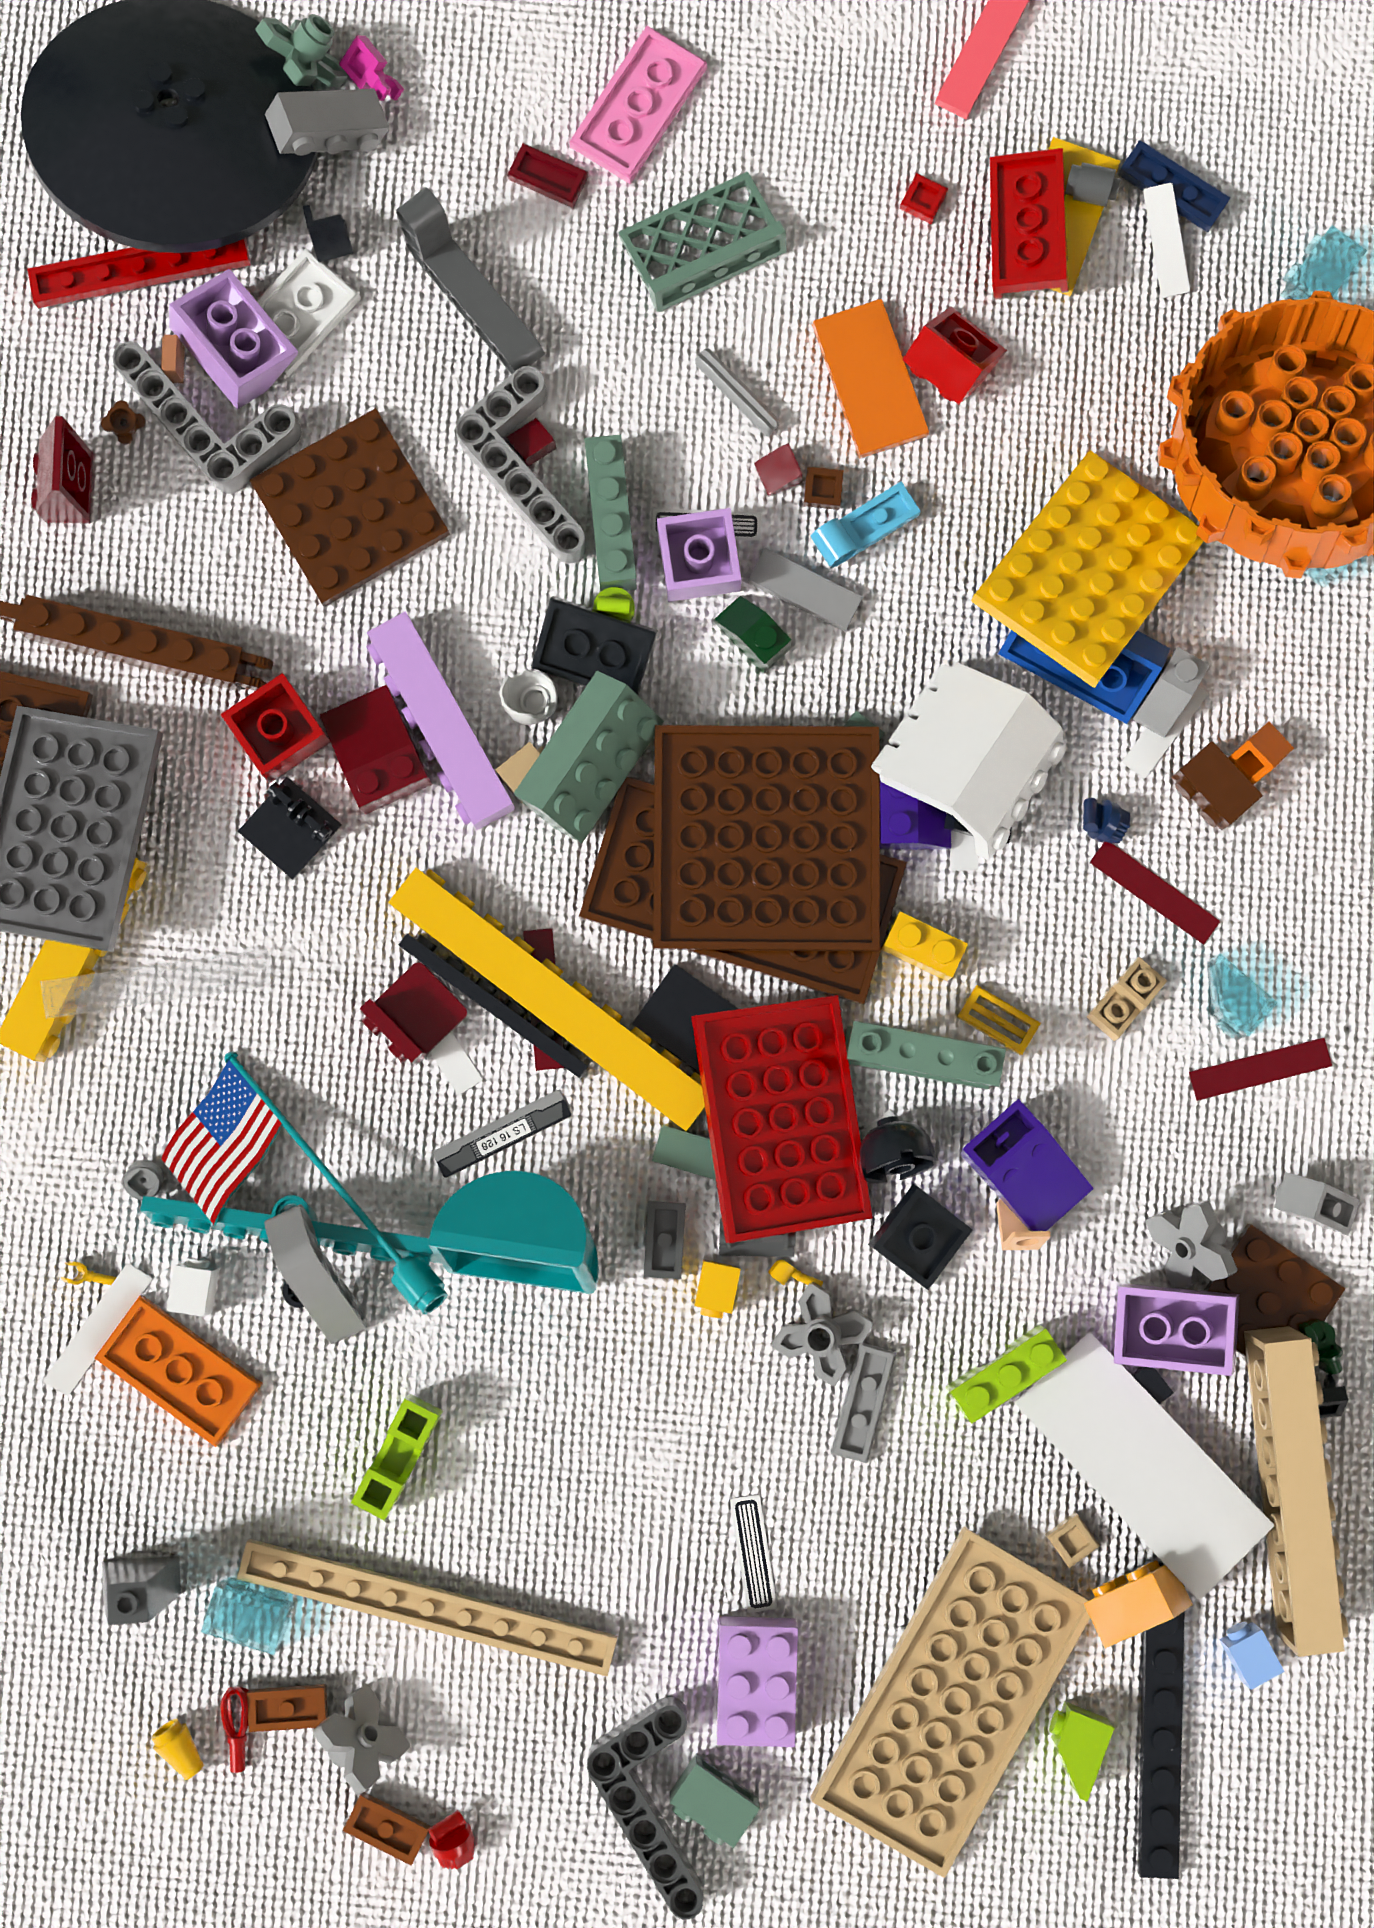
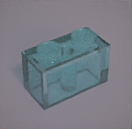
(1326, 267)
(248, 1615)

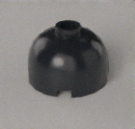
(895, 1149)

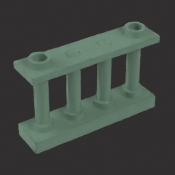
(924, 1055)

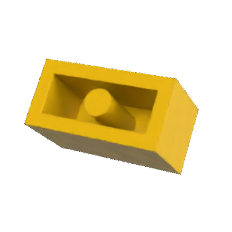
(924, 946)

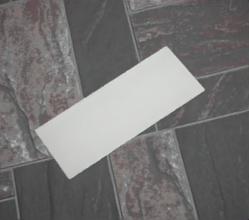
(1145, 1466)

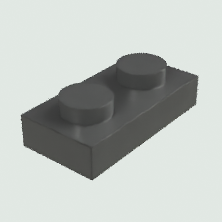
(664, 1240)

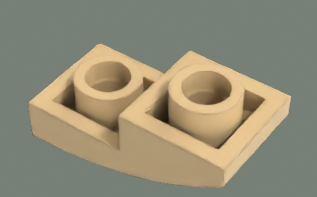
(1126, 998)

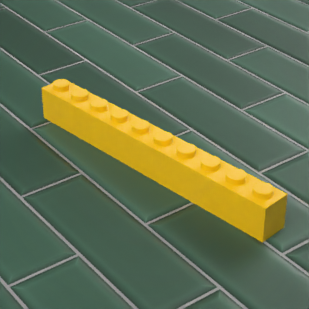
(549, 997)

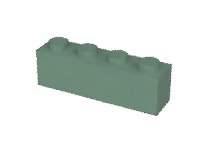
(610, 512)

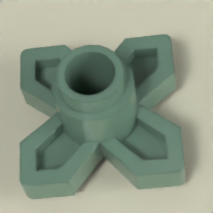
(305, 49)

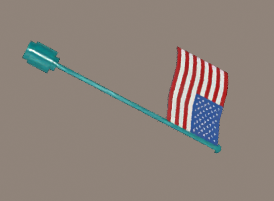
(230, 1138)

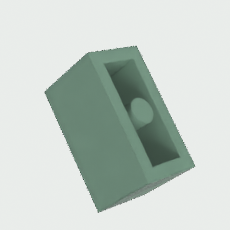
(713, 1802)

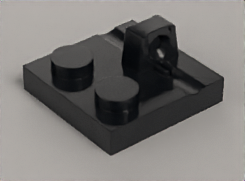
(920, 1236)

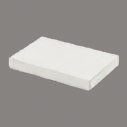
(307, 304)

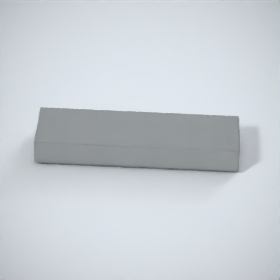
(805, 589)
(863, 1402)

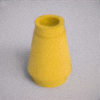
(177, 1747)

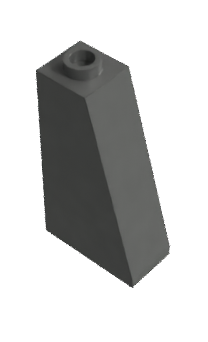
(139, 1588)

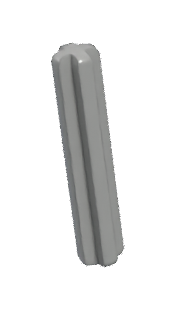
(737, 392)

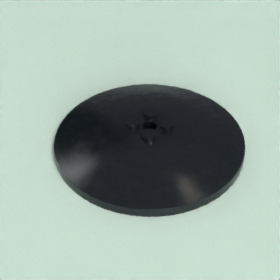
(152, 171)

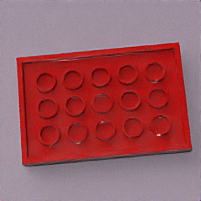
(781, 1118)

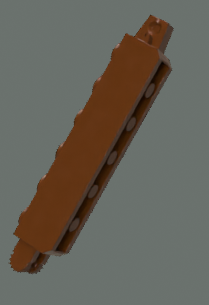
(134, 643)

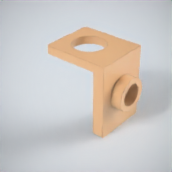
(1015, 1234)

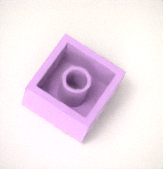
(699, 554)

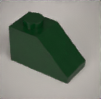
(754, 633)

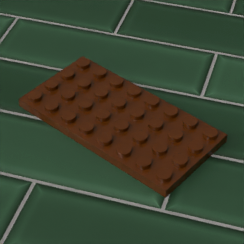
(623, 899)

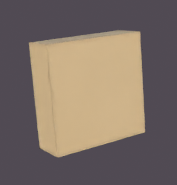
(1072, 1540)

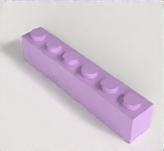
(440, 721)

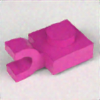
(365, 67)

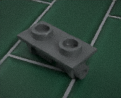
(771, 1246)

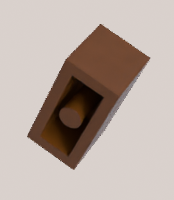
(1216, 786)

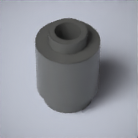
(1092, 184)

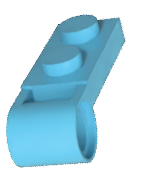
(865, 526)

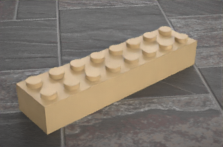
(1295, 1490)

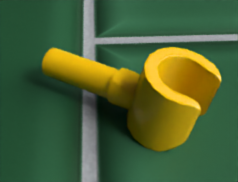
(783, 1271)
(88, 1275)

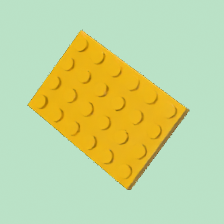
(1090, 568)

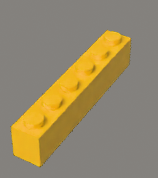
(25, 1025)

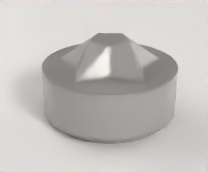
(143, 1179)

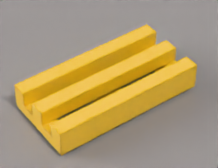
(992, 1033)

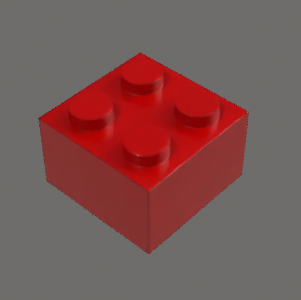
(275, 728)

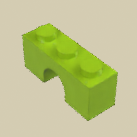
(1004, 1377)
(397, 1457)

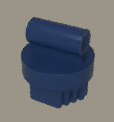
(1105, 820)

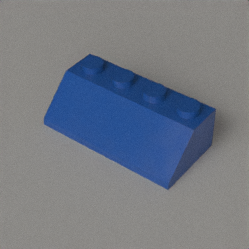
(1118, 690)

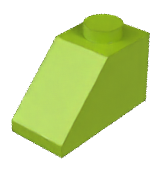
(1081, 1743)

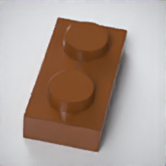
(287, 1707)
(386, 1828)

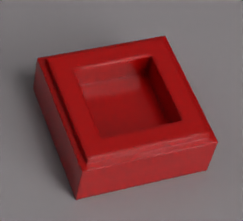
(923, 198)

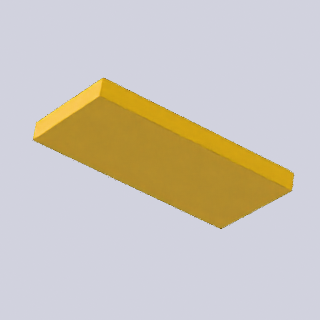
(1080, 216)

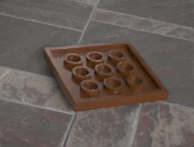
(349, 507)

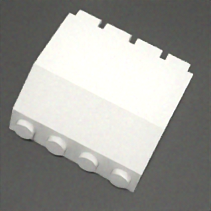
(973, 752)

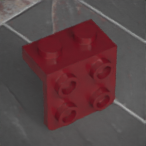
(414, 1014)

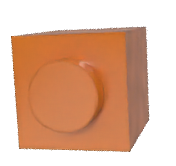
(1261, 752)

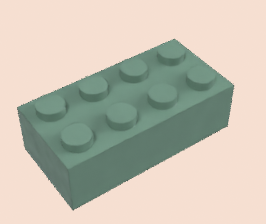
(589, 756)

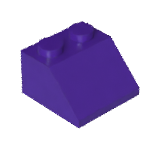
(910, 823)

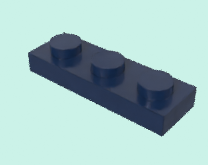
(1193, 196)

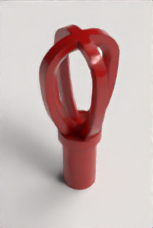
(235, 1739)

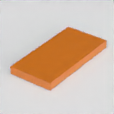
(870, 378)
(178, 1370)

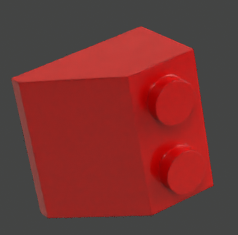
(953, 355)

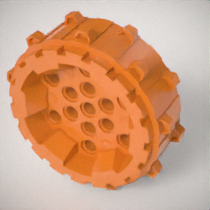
(1255, 369)

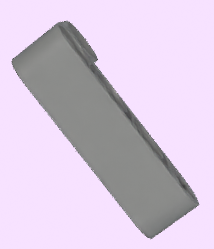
(313, 1275)

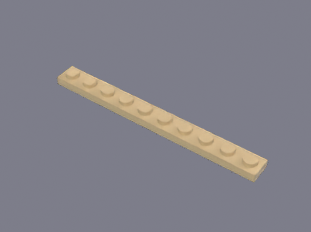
(427, 1607)

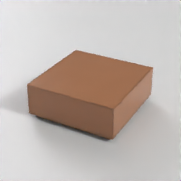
(173, 358)

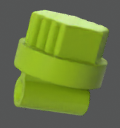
(615, 602)

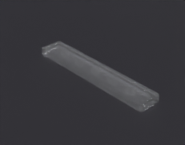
(157, 983)

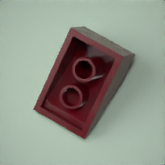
(62, 475)
(375, 750)

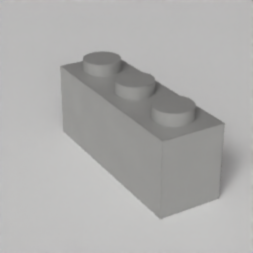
(327, 121)

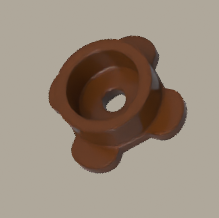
(122, 411)

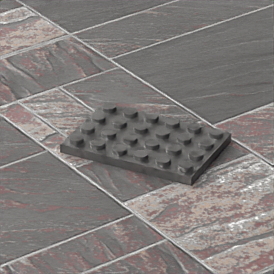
(71, 824)

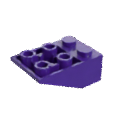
(1026, 1168)

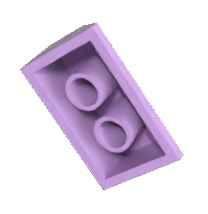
(231, 337)

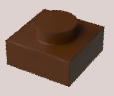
(823, 488)

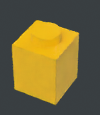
(716, 1288)

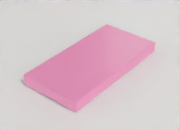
(638, 104)

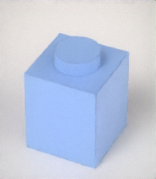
(1251, 1654)

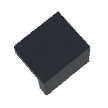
(328, 235)

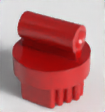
(452, 1841)

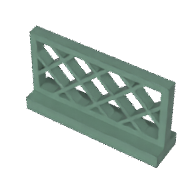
(721, 262)

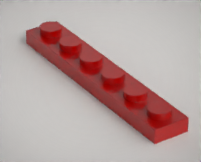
(126, 271)

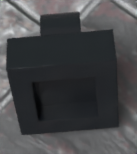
(1334, 1399)

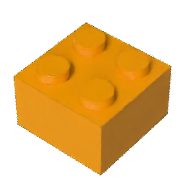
(1138, 1604)

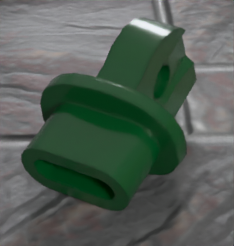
(1324, 1337)

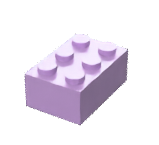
(1176, 1329)
(757, 1681)

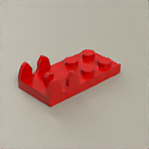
(1028, 222)

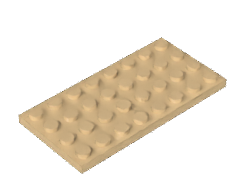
(953, 1702)

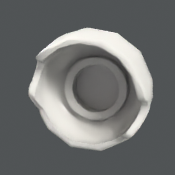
(529, 696)

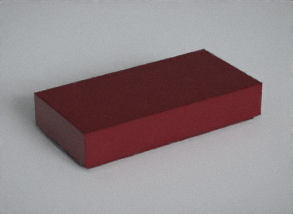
(547, 175)

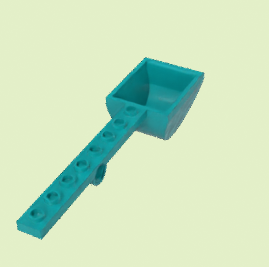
(492, 1228)

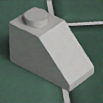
(1171, 691)
(1316, 1203)

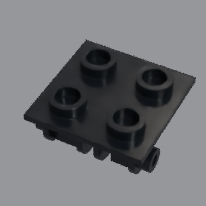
(289, 827)

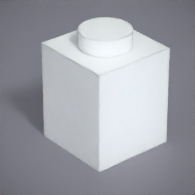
(193, 1288)

